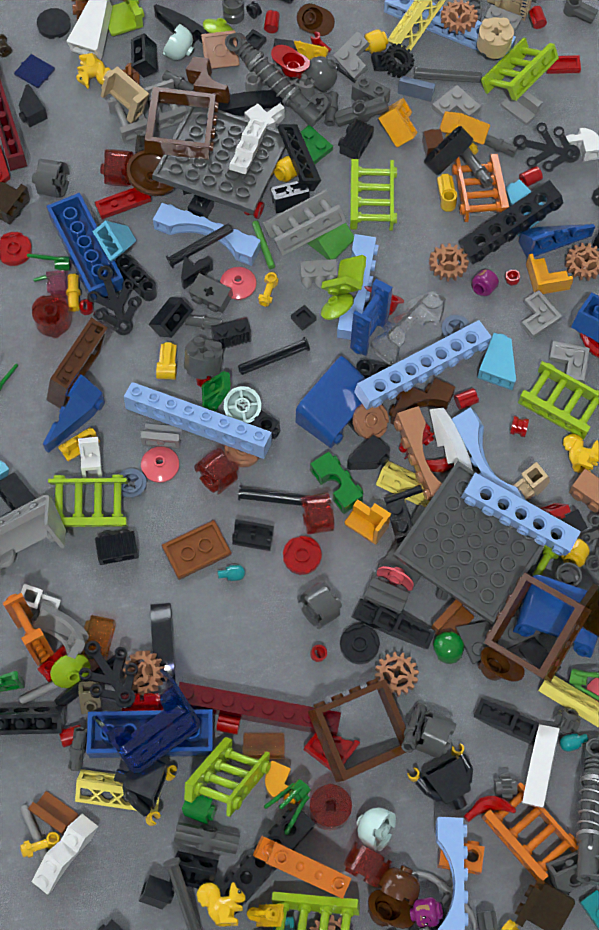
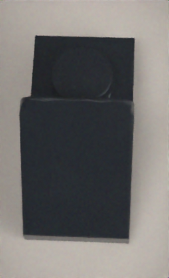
(191, 271)

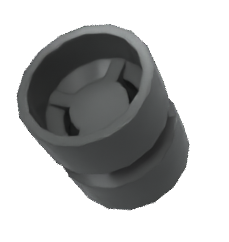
(233, 11)
(569, 574)

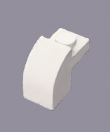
(273, 116)
(587, 142)
(90, 457)
(34, 596)

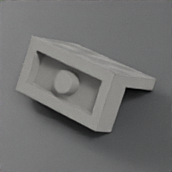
(524, 109)
(161, 435)

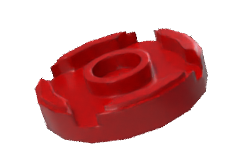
(14, 248)
(302, 555)

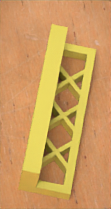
(410, 18)
(398, 479)
(572, 698)
(102, 782)

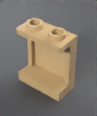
(126, 92)

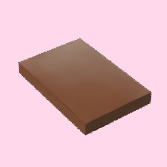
(196, 550)

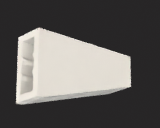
(91, 29)

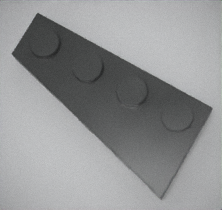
(475, 636)

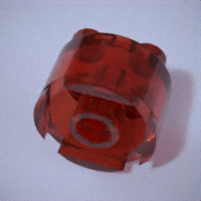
(115, 167)
(51, 315)
(217, 471)
(317, 514)
(330, 795)
(366, 863)

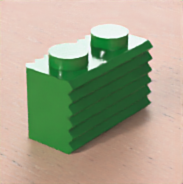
(200, 809)

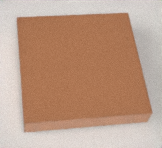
(216, 50)

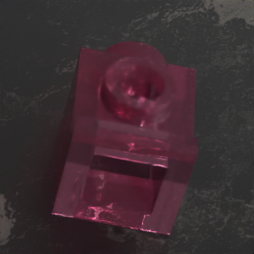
(57, 283)

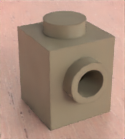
(87, 702)

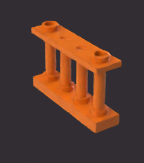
(498, 191)
(34, 638)
(524, 852)
(302, 867)

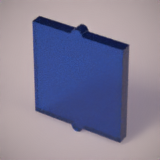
(34, 71)

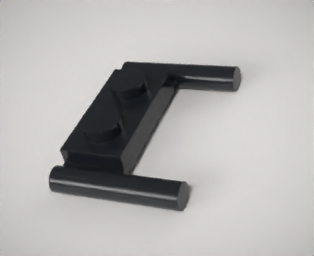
(400, 515)

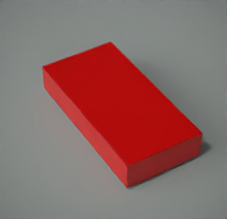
(566, 64)

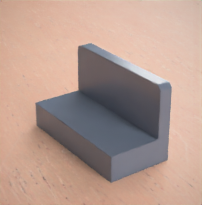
(416, 88)

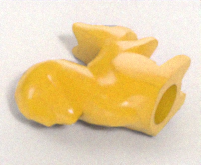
(91, 68)
(581, 457)
(221, 908)

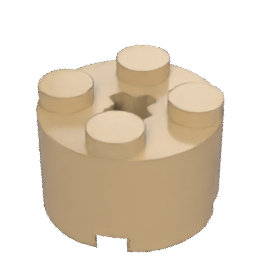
(495, 37)

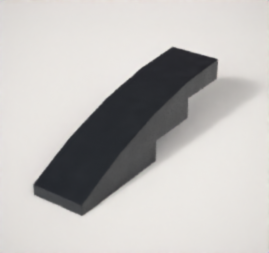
(172, 19)
(244, 101)
(393, 624)
(507, 721)

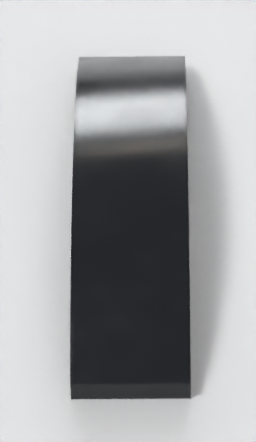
(162, 636)

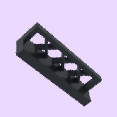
(299, 155)

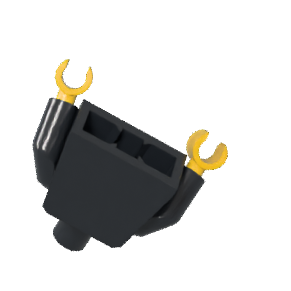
(447, 780)
(144, 787)

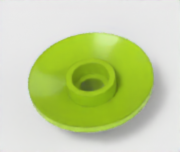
(216, 25)
(337, 306)
(66, 670)

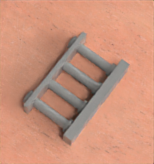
(164, 120)
(308, 230)

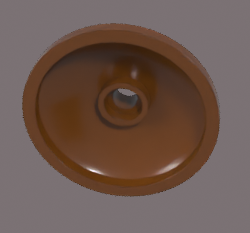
(140, 171)

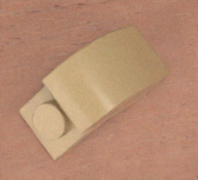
(533, 481)

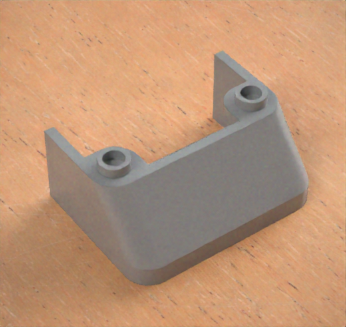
(29, 525)

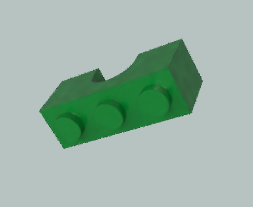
(329, 469)

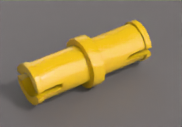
(73, 292)

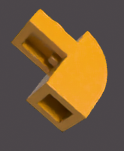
(276, 780)

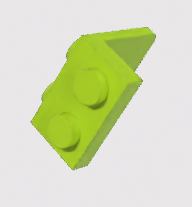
(125, 17)
(349, 276)

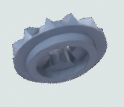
(453, 321)
(140, 484)

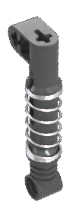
(278, 83)
(589, 821)

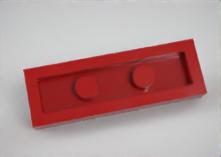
(121, 202)

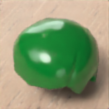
(448, 647)

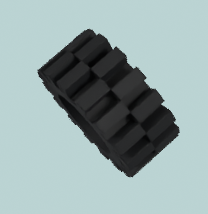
(392, 65)

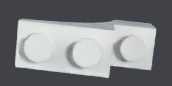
(60, 856)

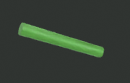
(264, 247)

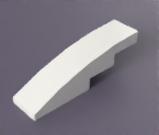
(248, 145)
(449, 437)
(541, 766)

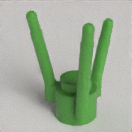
(580, 678)

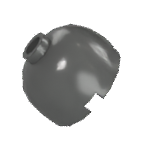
(323, 72)

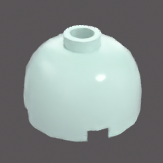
(179, 44)
(233, 402)
(374, 828)

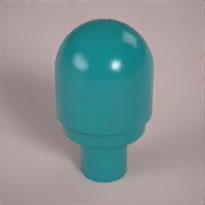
(232, 573)
(573, 741)

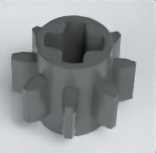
(567, 720)
(505, 787)

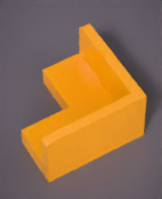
(397, 123)
(475, 127)
(546, 281)
(368, 521)

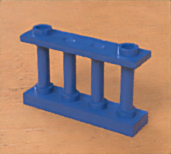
(374, 315)

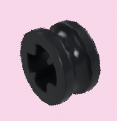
(253, 9)

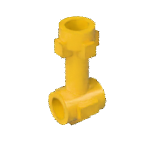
(271, 282)
(27, 848)

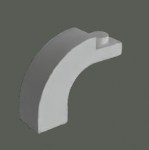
(61, 627)

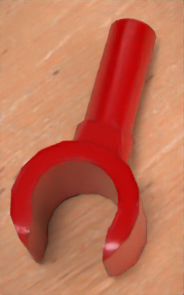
(317, 41)

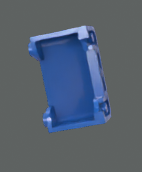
(330, 403)
(549, 614)

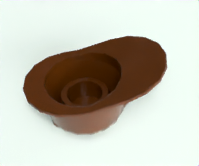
(315, 19)
(498, 666)
(389, 911)

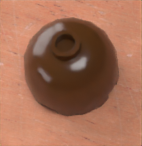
(400, 884)

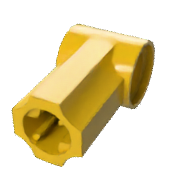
(447, 192)
(167, 365)

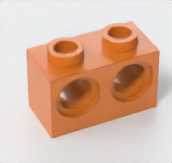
(473, 867)

